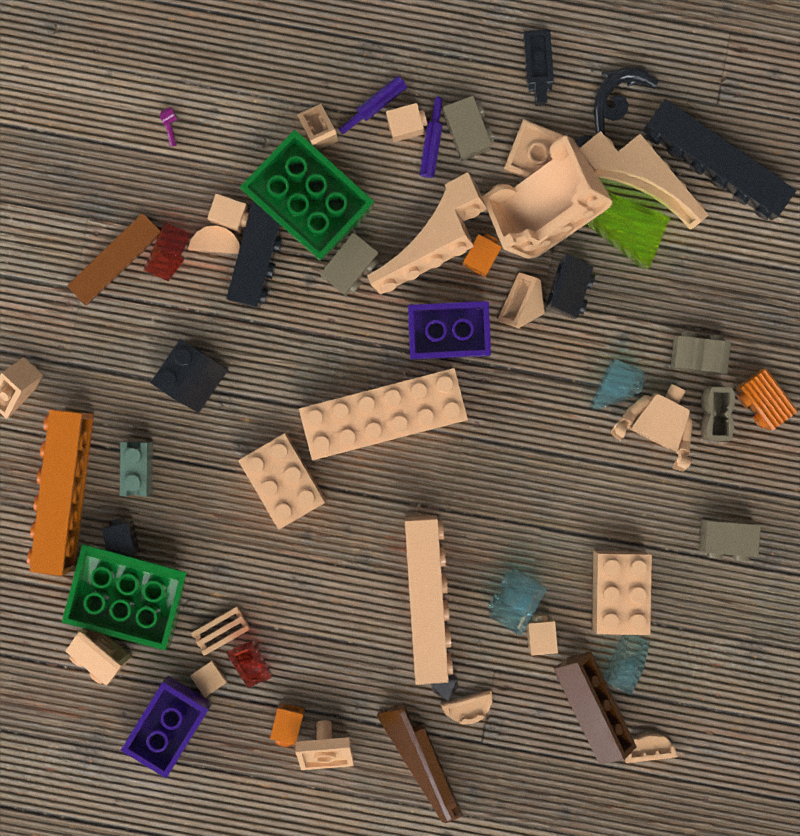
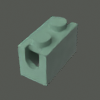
(136, 468)

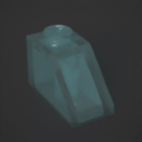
(618, 384)
(627, 663)

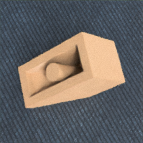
(17, 385)

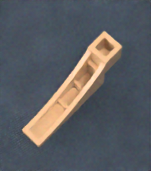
(643, 169)
(439, 239)

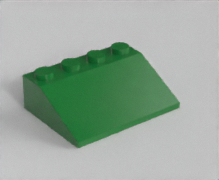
(307, 195)
(125, 597)

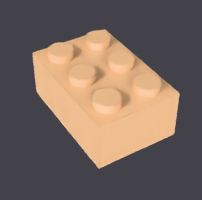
(282, 481)
(621, 592)

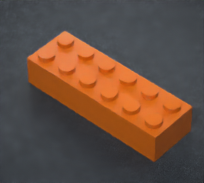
(60, 492)

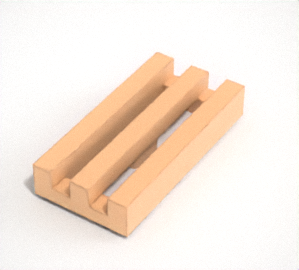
(201, 641)

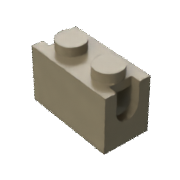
(467, 128)
(350, 265)
(729, 538)

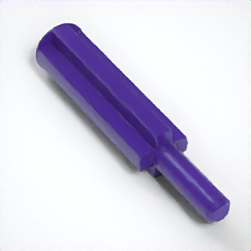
(376, 103)
(431, 142)

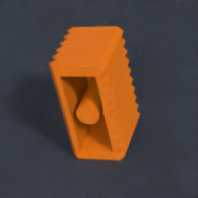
(766, 400)

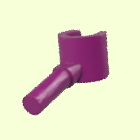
(167, 117)

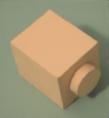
(406, 122)
(228, 213)
(542, 635)

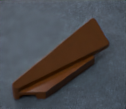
(421, 758)

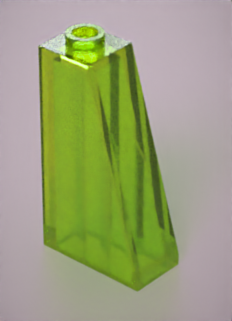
(631, 229)

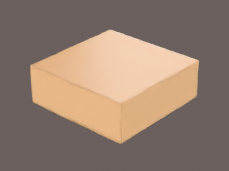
(208, 678)

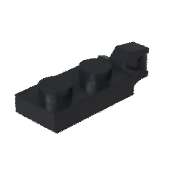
(538, 64)

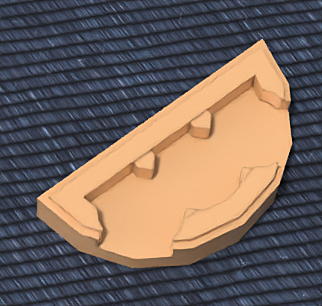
(214, 240)
(469, 708)
(651, 747)

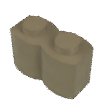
(700, 354)
(717, 408)

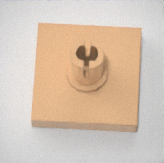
(324, 751)

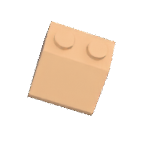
(98, 655)

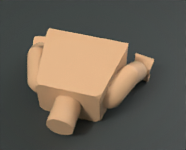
(662, 422)

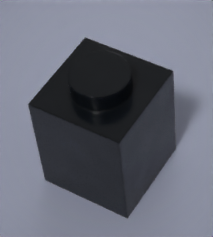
(121, 537)

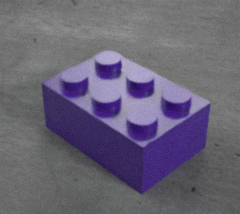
(449, 330)
(166, 726)

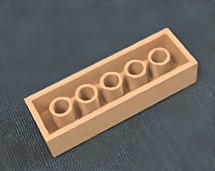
(383, 414)
(426, 599)

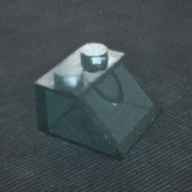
(516, 600)

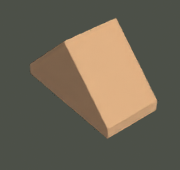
(318, 127)

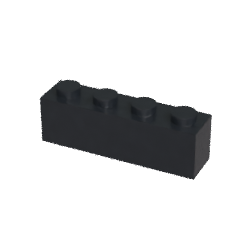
(255, 259)

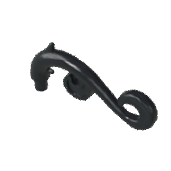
(614, 78)

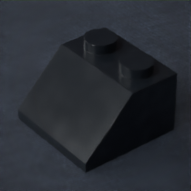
(569, 287)
(189, 376)

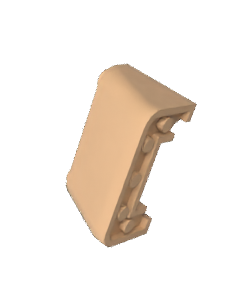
(548, 202)

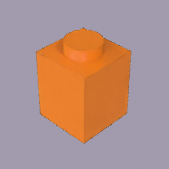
(482, 254)
(287, 724)

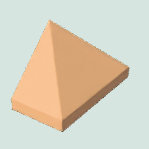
(523, 302)

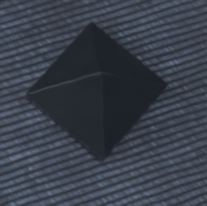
(446, 690)

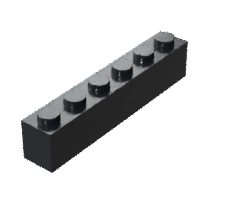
(719, 161)

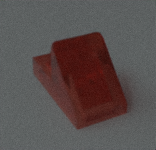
(167, 252)
(249, 663)

